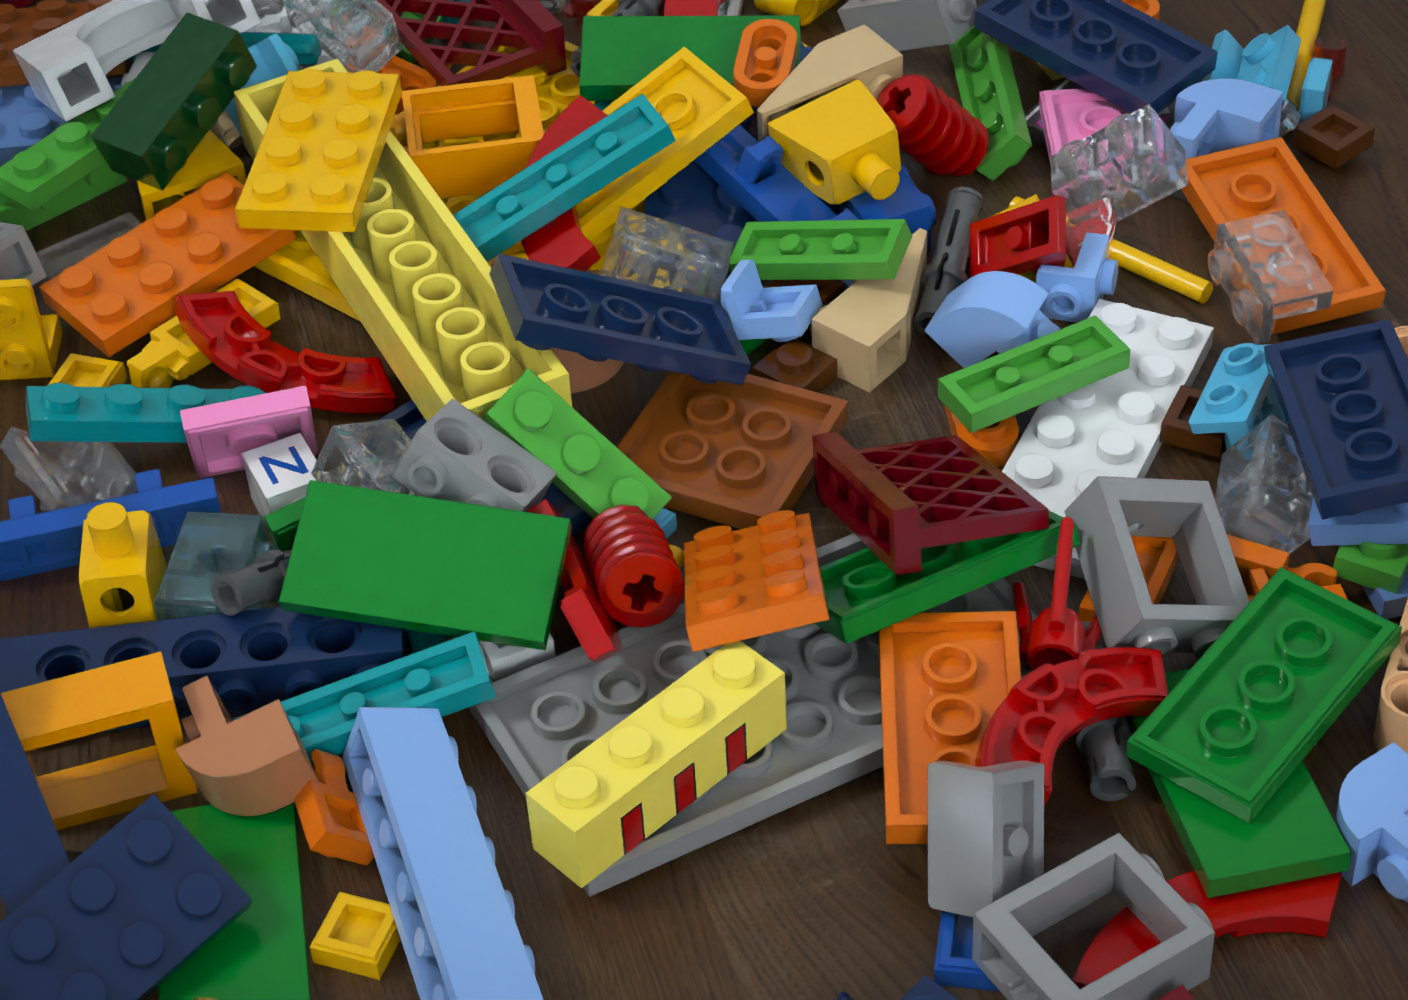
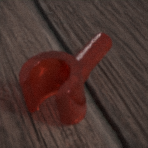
(1336, 54)

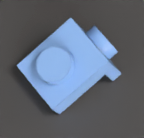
(1078, 289)
(769, 311)

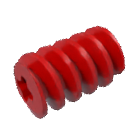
(934, 126)
(633, 567)

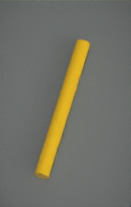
(1307, 31)
(1156, 269)

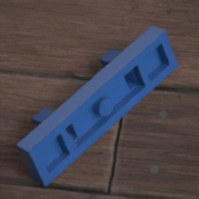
(742, 160)
(53, 539)

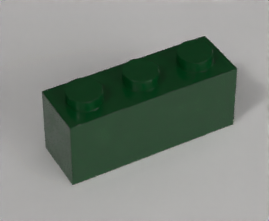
(174, 101)

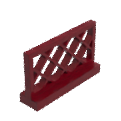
(519, 25)
(919, 496)

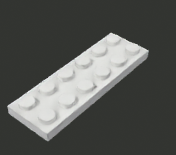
(1114, 422)

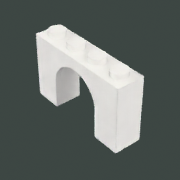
(72, 60)

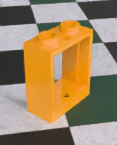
(470, 112)
(92, 704)

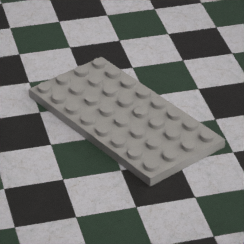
(831, 716)

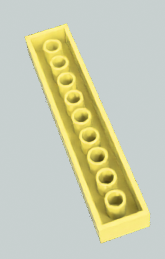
(417, 281)

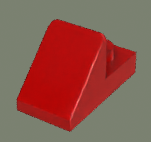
(1020, 238)

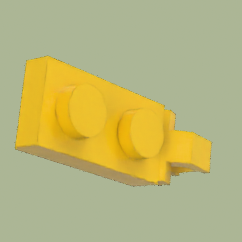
(173, 353)

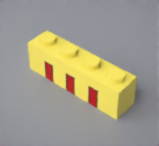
(656, 762)

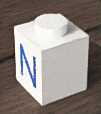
(278, 473)

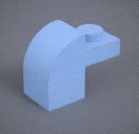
(1225, 115)
(989, 316)
(1375, 820)

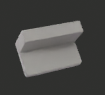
(983, 832)

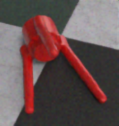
(1057, 632)

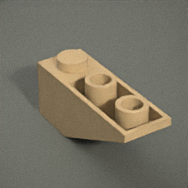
(831, 65)
(873, 321)

